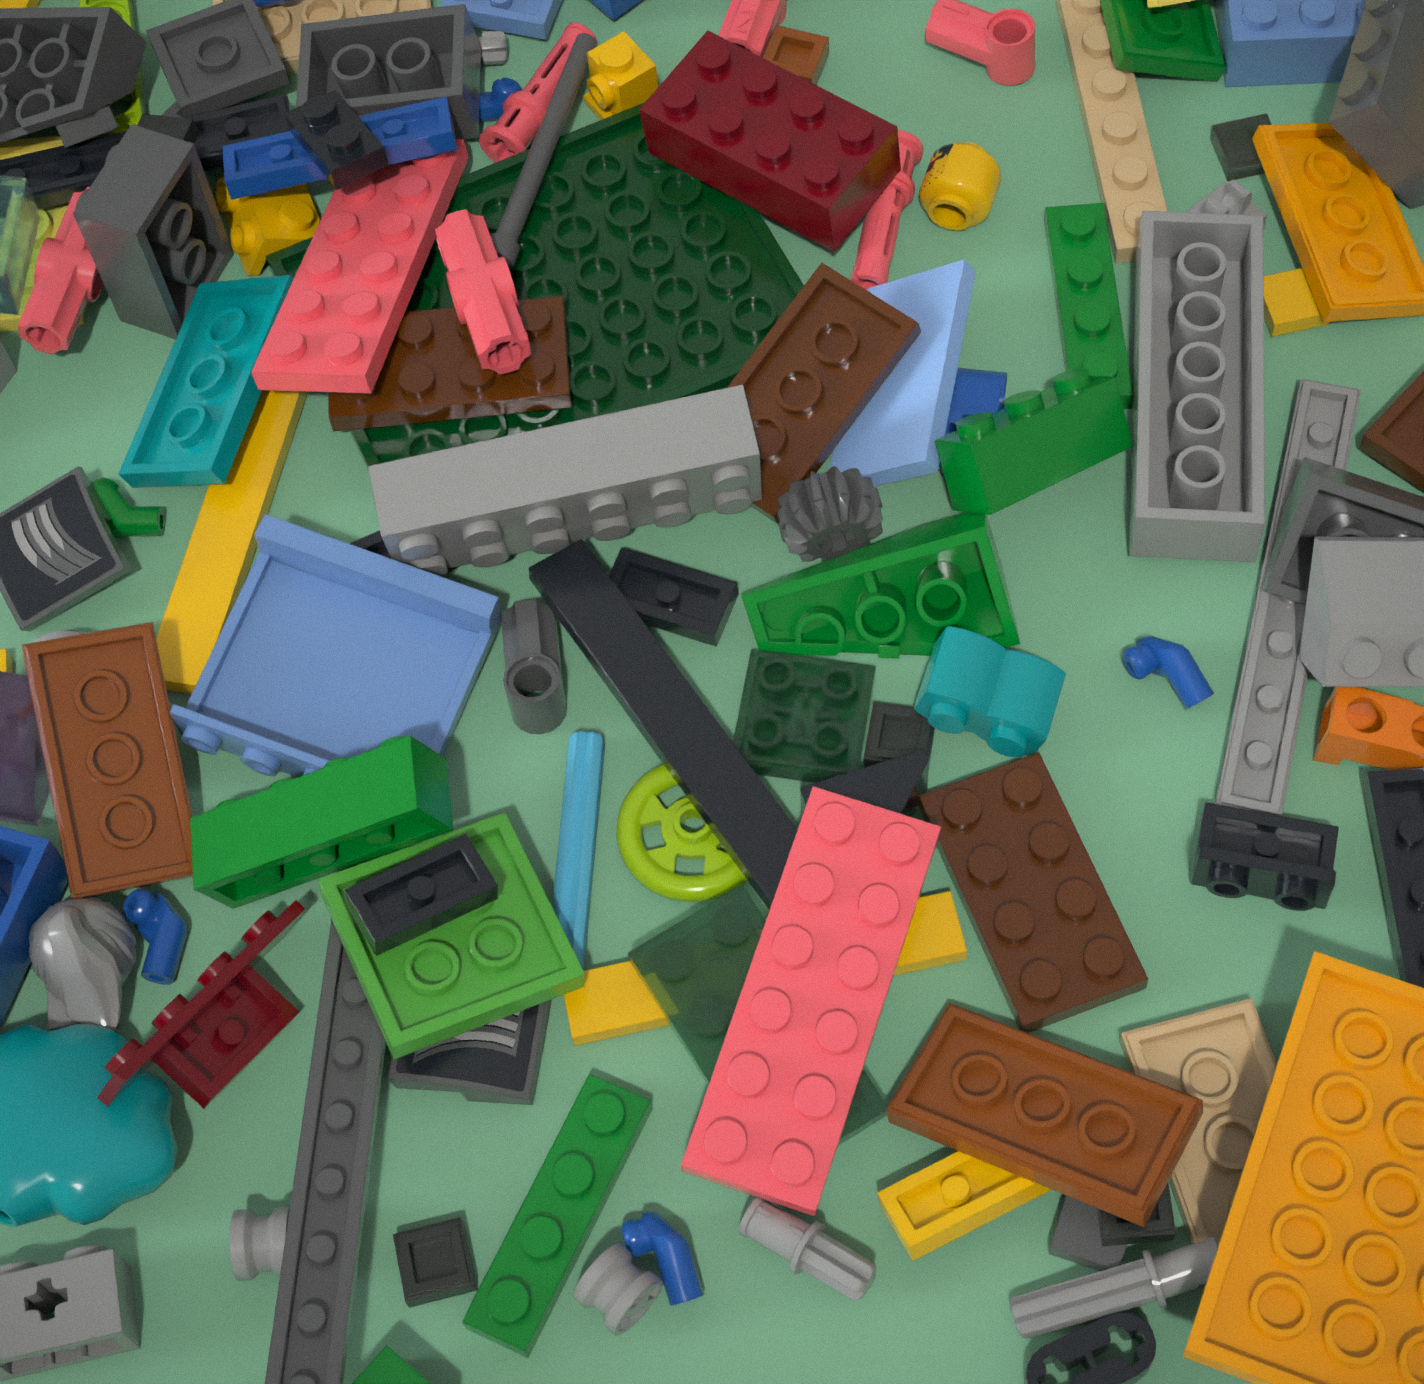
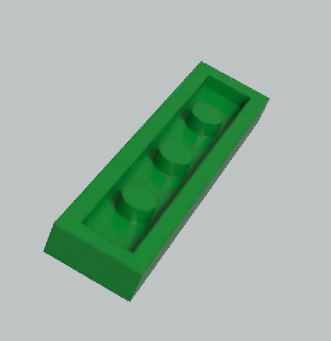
(1087, 293)
(557, 1216)

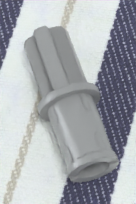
(808, 1248)

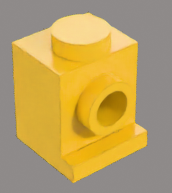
(619, 76)

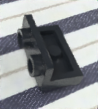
(1265, 857)

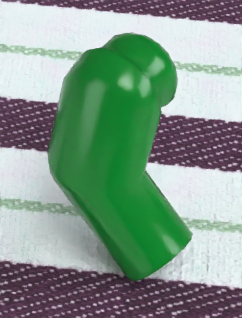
(128, 520)

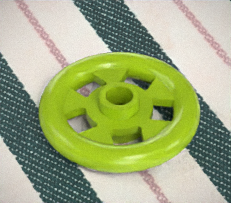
(657, 866)

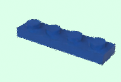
(281, 162)

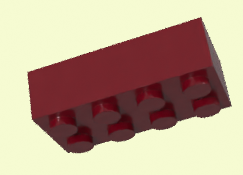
(771, 140)

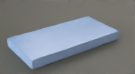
(912, 406)

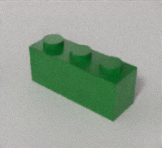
(1033, 442)

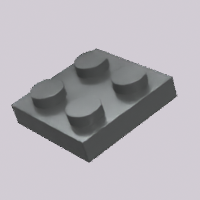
(217, 57)

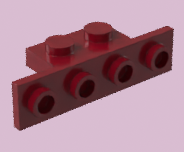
(221, 1028)

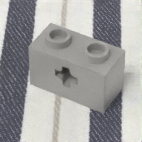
(89, 1326)

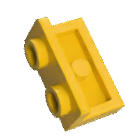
(266, 222)

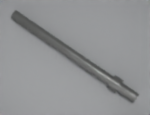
(542, 150)

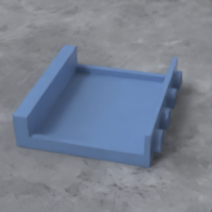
(336, 656)

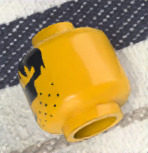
(960, 186)

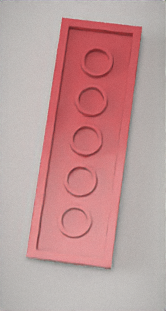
(358, 278)
(811, 1001)

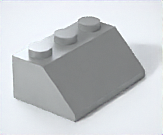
(1365, 612)

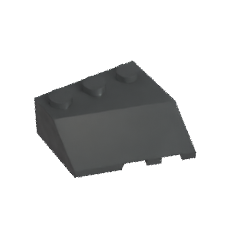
(62, 65)

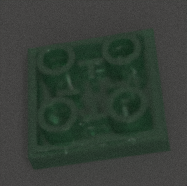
(803, 715)

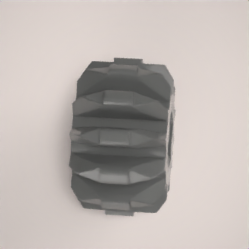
(829, 514)

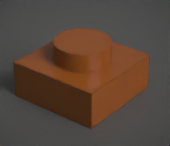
(798, 52)

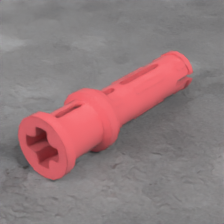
(526, 108)
(883, 218)

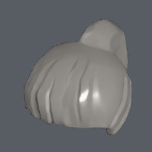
(84, 957)

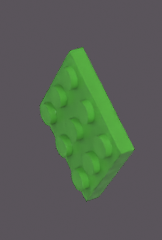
(466, 969)

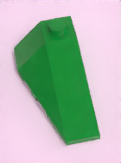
(890, 595)

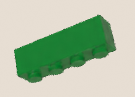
(321, 822)

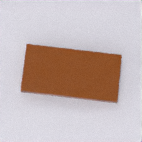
(111, 759)
(1046, 1113)

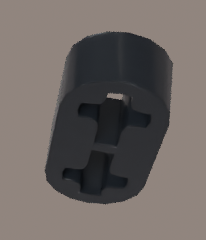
(1092, 1340)

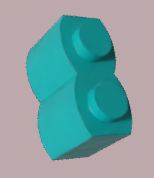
(989, 692)

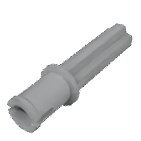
(1114, 1289)

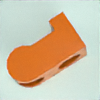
(1370, 730)

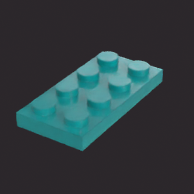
(206, 386)

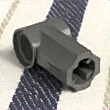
(532, 666)

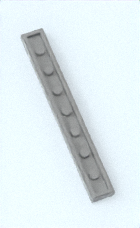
(1272, 674)

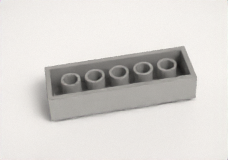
(1198, 388)
(569, 482)

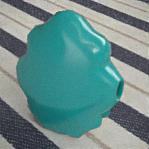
(64, 1145)

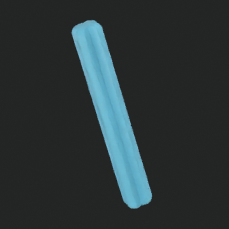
(578, 837)

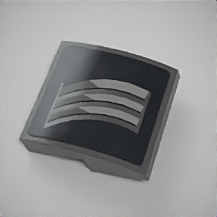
(56, 550)
(483, 1064)

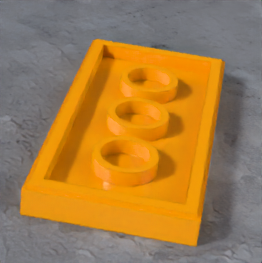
(1341, 224)

